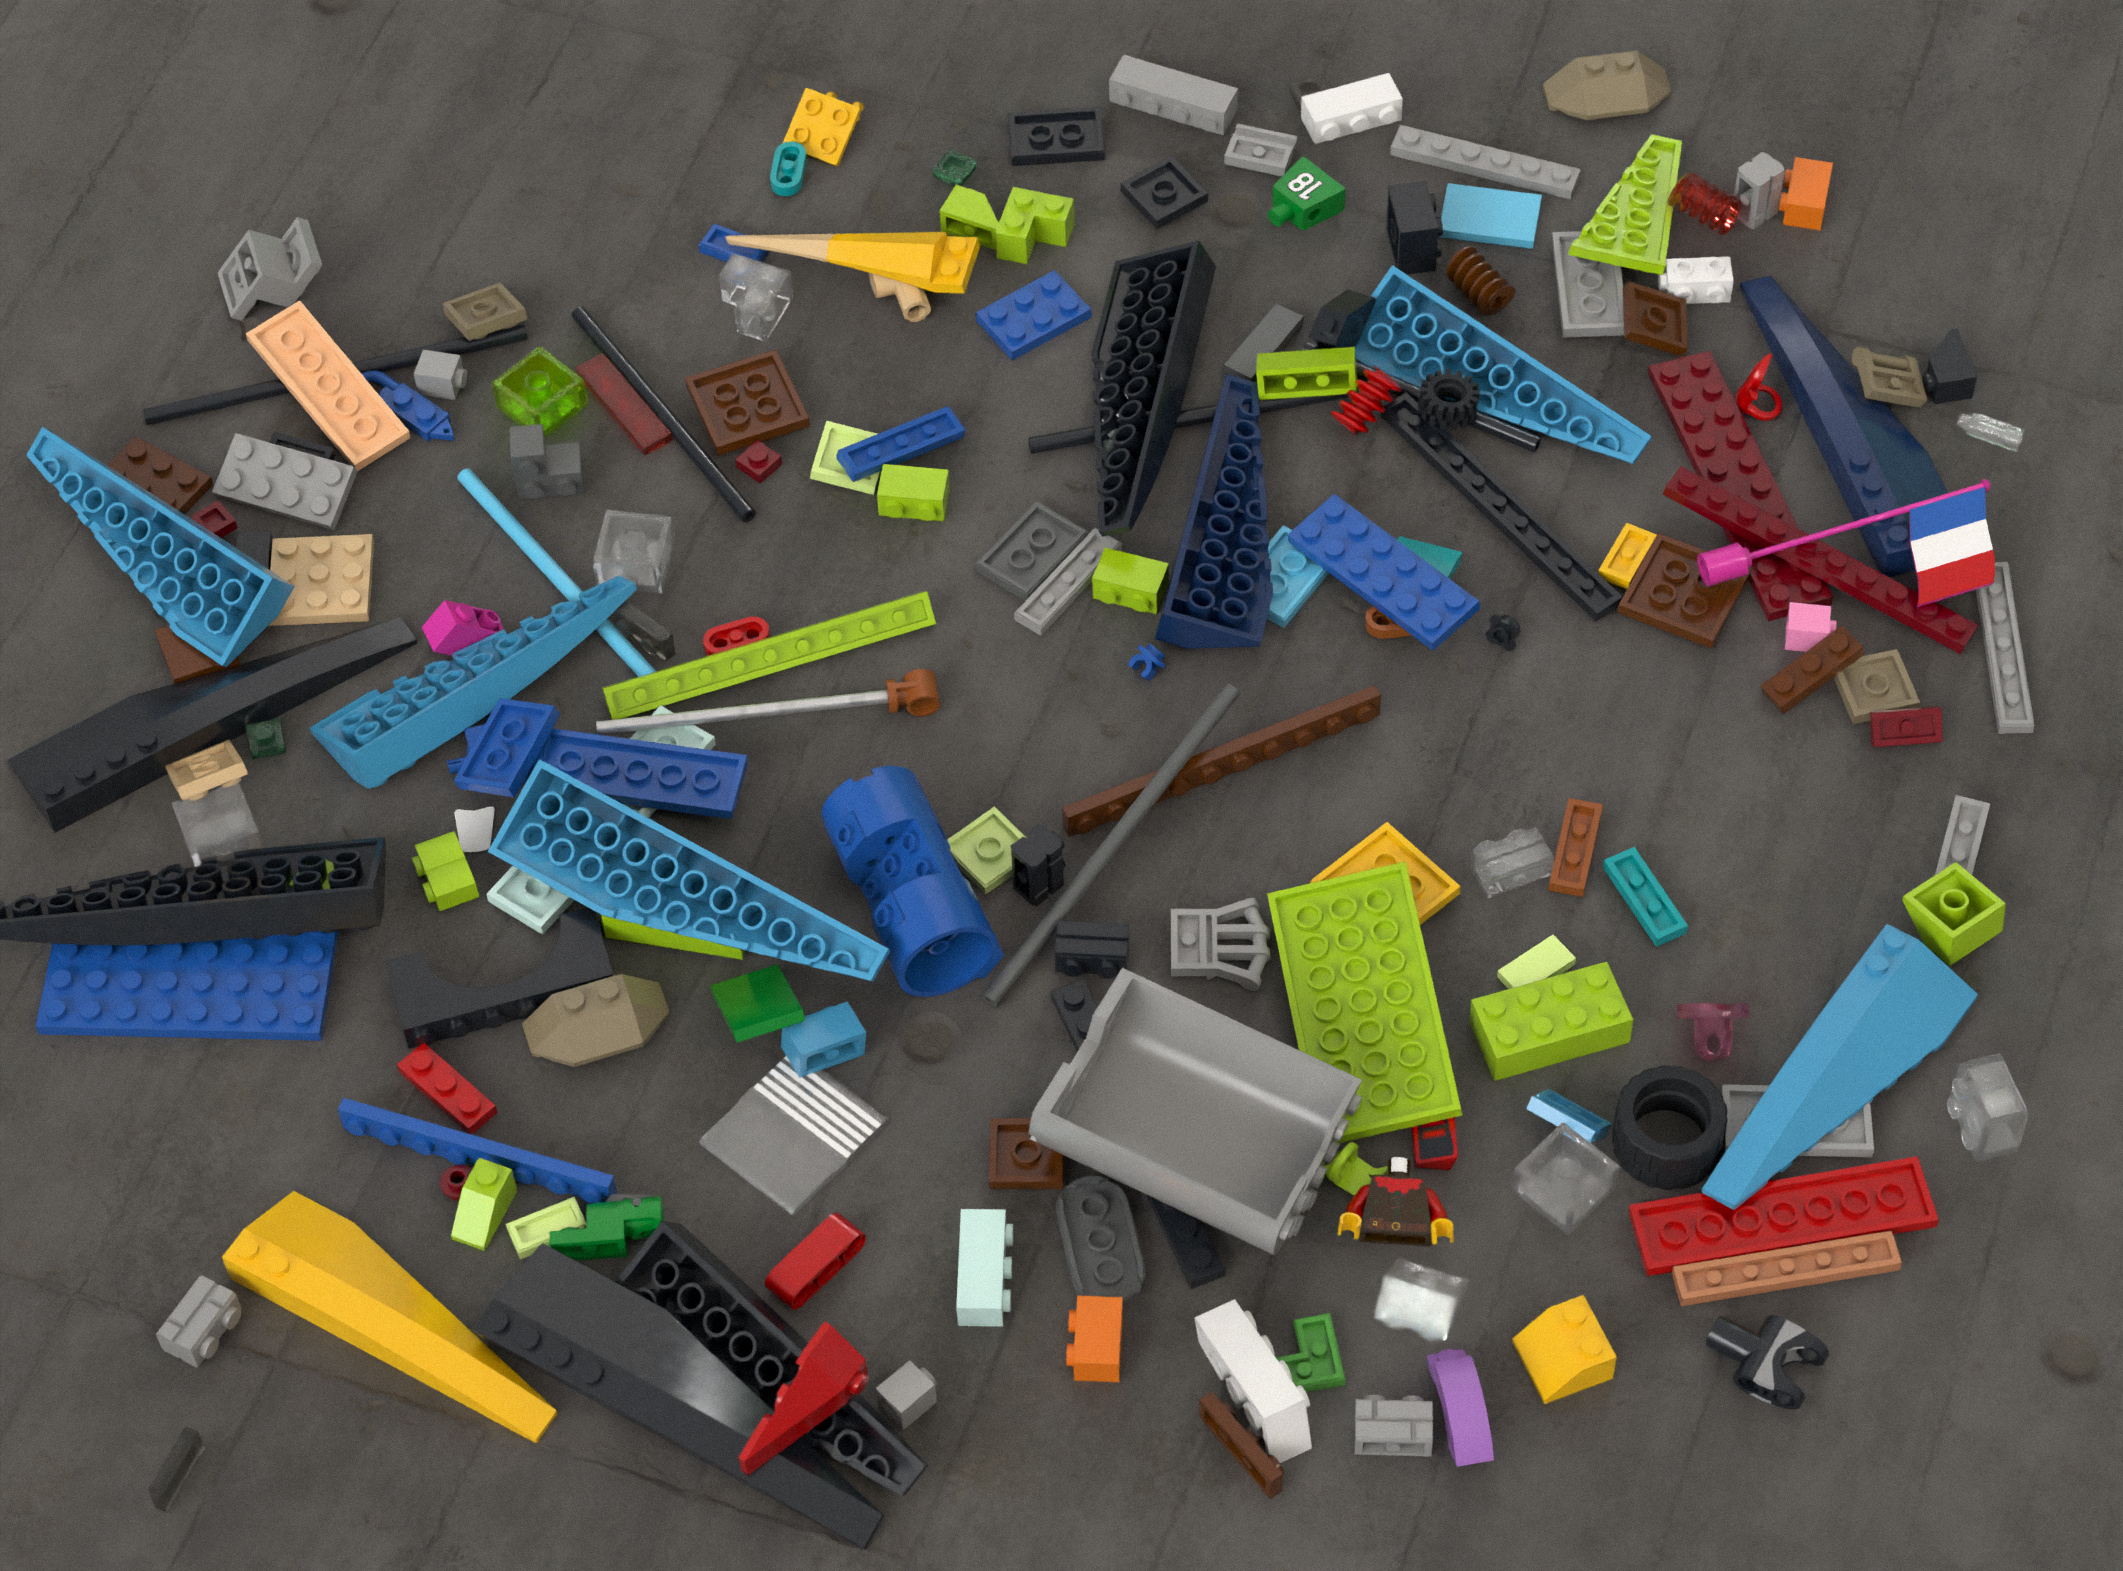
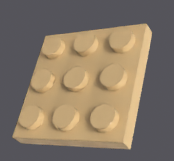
(329, 578)

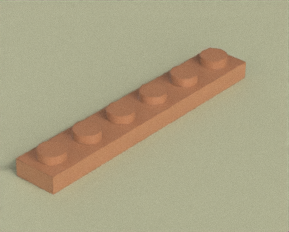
(1786, 1268)

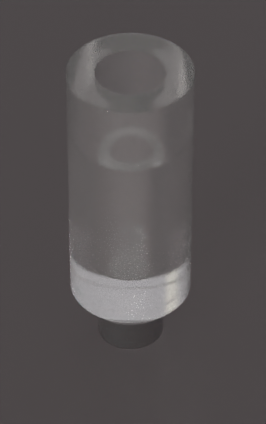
(1992, 431)

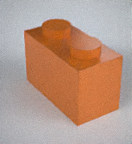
(1807, 193)
(1097, 1338)

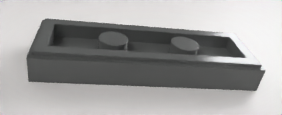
(1267, 337)

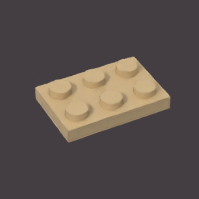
(205, 770)

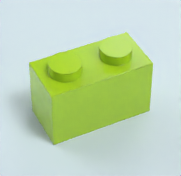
(913, 492)
(1130, 581)

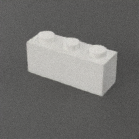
(1351, 108)

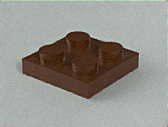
(1655, 319)
(1018, 1160)

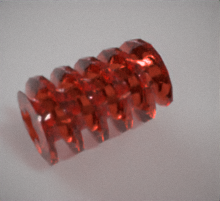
(1706, 201)

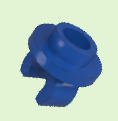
(1150, 656)

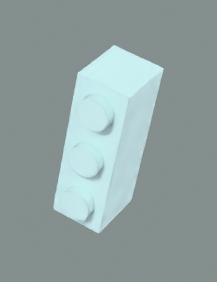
(983, 1267)

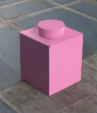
(1807, 626)

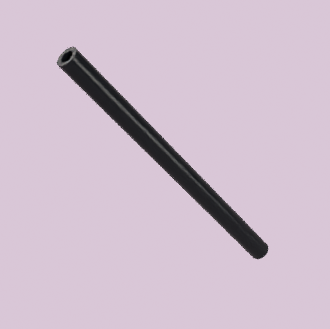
(1481, 421)

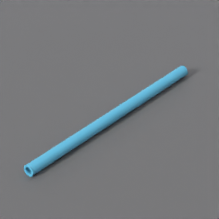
(550, 568)

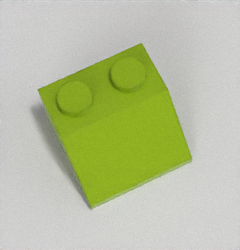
(1954, 913)

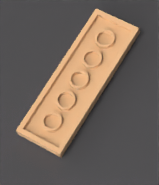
(328, 386)

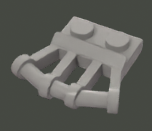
(1196, 948)

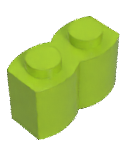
(446, 871)

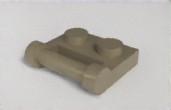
(1890, 378)

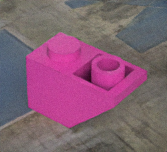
(459, 626)

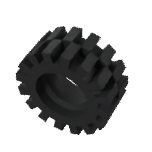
(1448, 386)

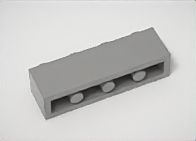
(1173, 94)

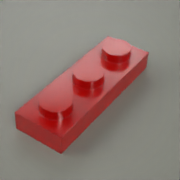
(447, 1088)

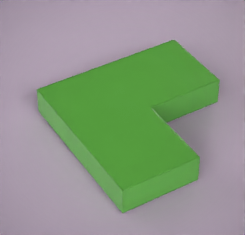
(1319, 1360)

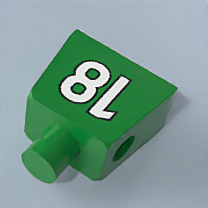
(1305, 196)

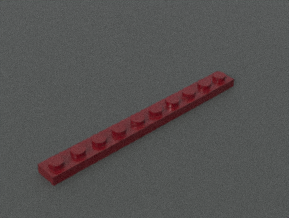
(1820, 560)

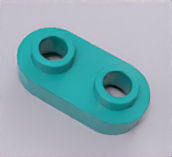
(788, 168)

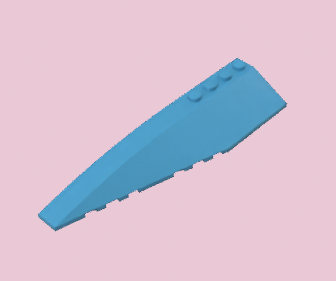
(664, 881)

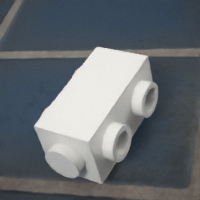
(1698, 279)

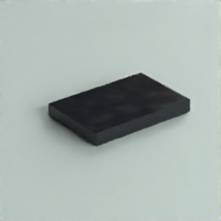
(1056, 136)

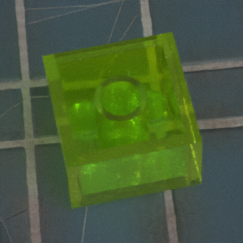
(540, 391)

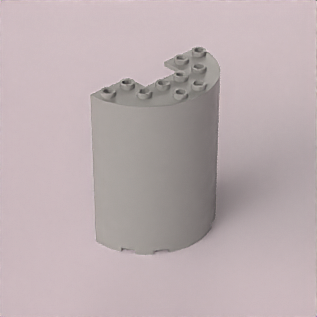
(1198, 1112)

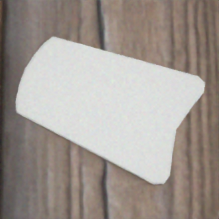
(474, 828)

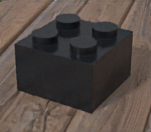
(1413, 227)

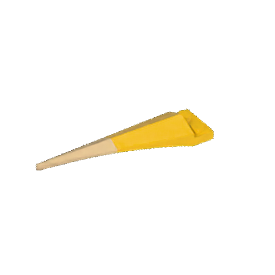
(915, 258)

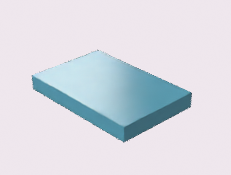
(1490, 215)
(1292, 577)

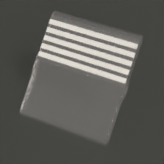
(793, 1134)

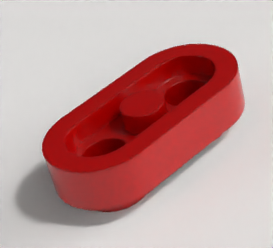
(735, 634)

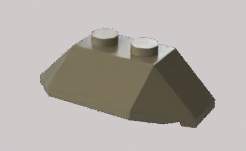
(1607, 86)
(596, 1020)

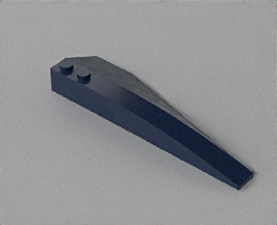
(1223, 563)

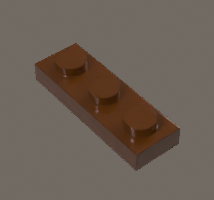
(1812, 669)
(1241, 1444)

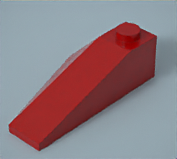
(824, 1383)

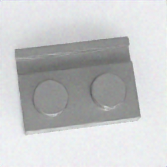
(1260, 150)

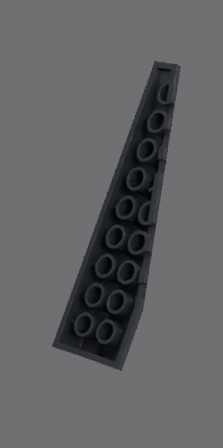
(760, 1348)

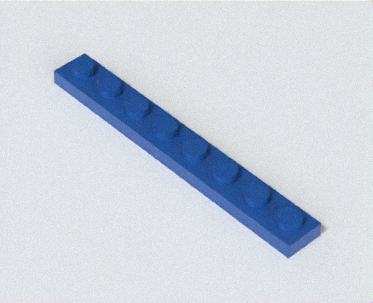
(467, 1148)

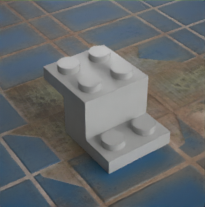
(269, 268)

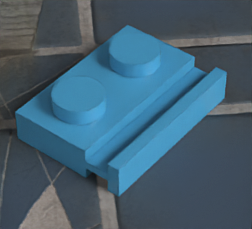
(1559, 1109)

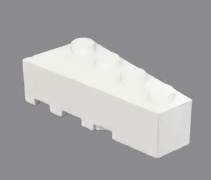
(1256, 1379)

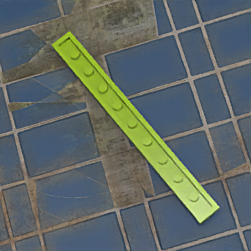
(768, 655)

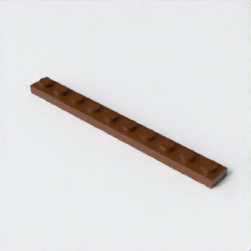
(1228, 758)

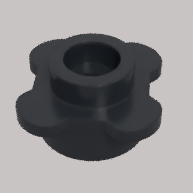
(1503, 631)

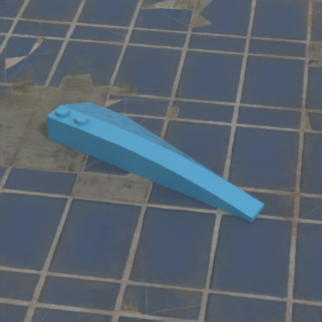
(1421, 333)
(1872, 1031)

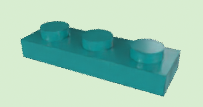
(1645, 896)

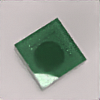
(954, 168)
(265, 738)

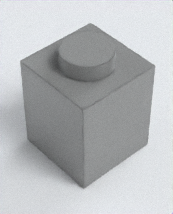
(440, 375)
(907, 1394)

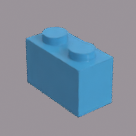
(824, 1039)

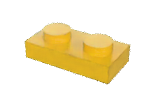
(1626, 555)

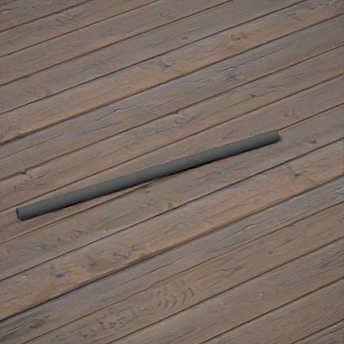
(1110, 845)

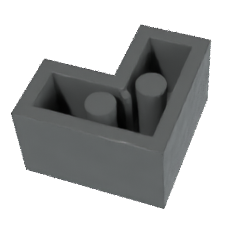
(544, 468)

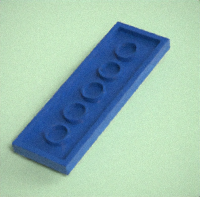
(1384, 572)
(650, 772)

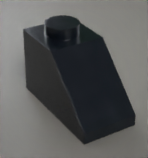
(1342, 320)
(1950, 371)

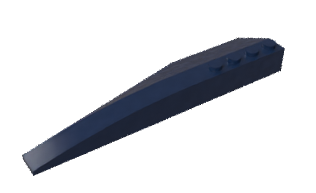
(1861, 440)

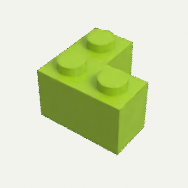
(1033, 218)

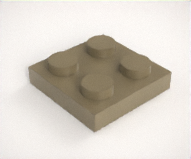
(484, 311)
(1876, 684)

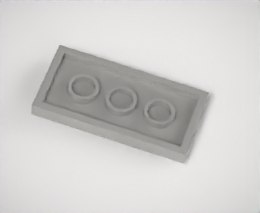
(1587, 292)
(285, 481)
(1848, 1140)

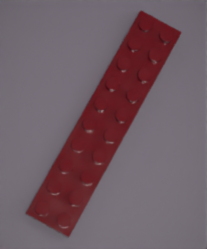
(1729, 457)

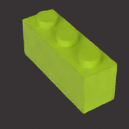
(1306, 373)

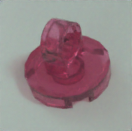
(1713, 1019)

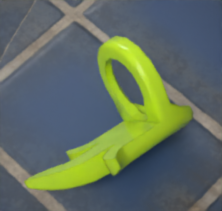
(1350, 1171)

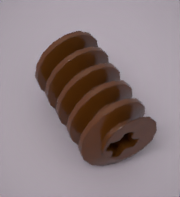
(1479, 281)

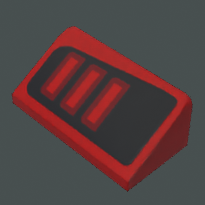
(1435, 1144)

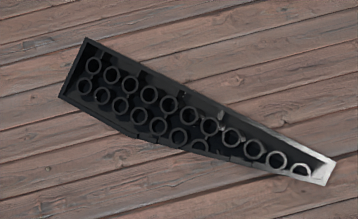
(1143, 371)
(147, 731)
(214, 899)
(662, 1379)

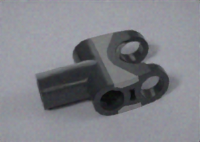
(1764, 1356)

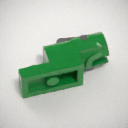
(610, 1227)

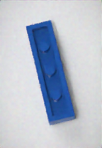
(900, 443)

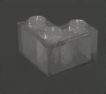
(758, 293)

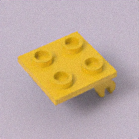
(823, 125)

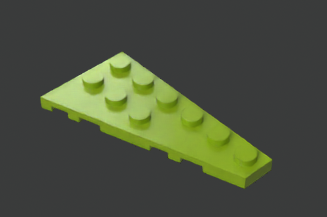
(1635, 216)

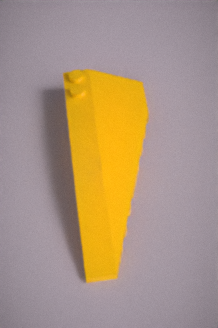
(355, 1290)

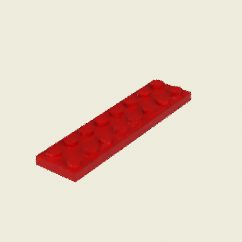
(1784, 1215)

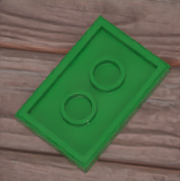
(757, 1003)

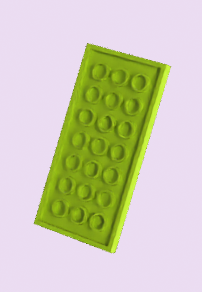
(1367, 995)

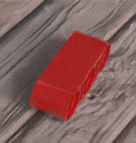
(815, 1261)

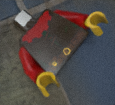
(1396, 1210)

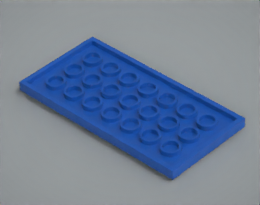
(191, 989)

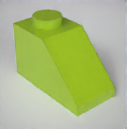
(969, 215)
(483, 1203)

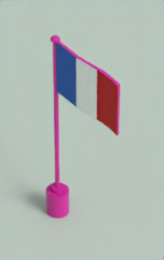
(1946, 544)

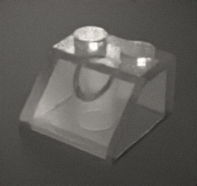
(1421, 1299)

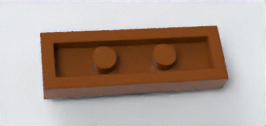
(1575, 847)

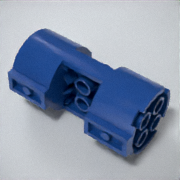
(911, 881)

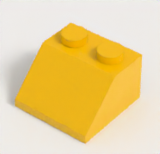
(1565, 1350)

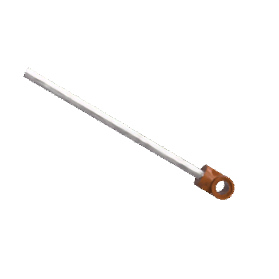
(916, 692)

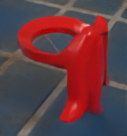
(1749, 392)

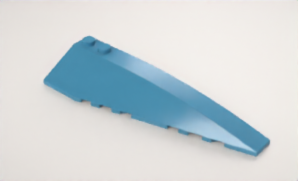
(190, 575)
(399, 726)

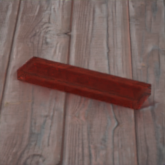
(624, 404)

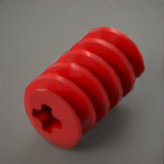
(1366, 401)

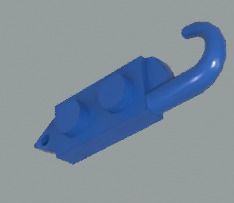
(412, 408)

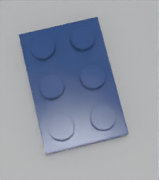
(1033, 315)
(507, 747)

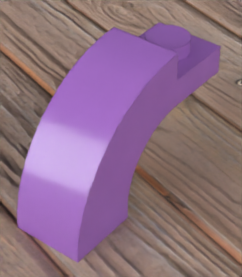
(1462, 1406)

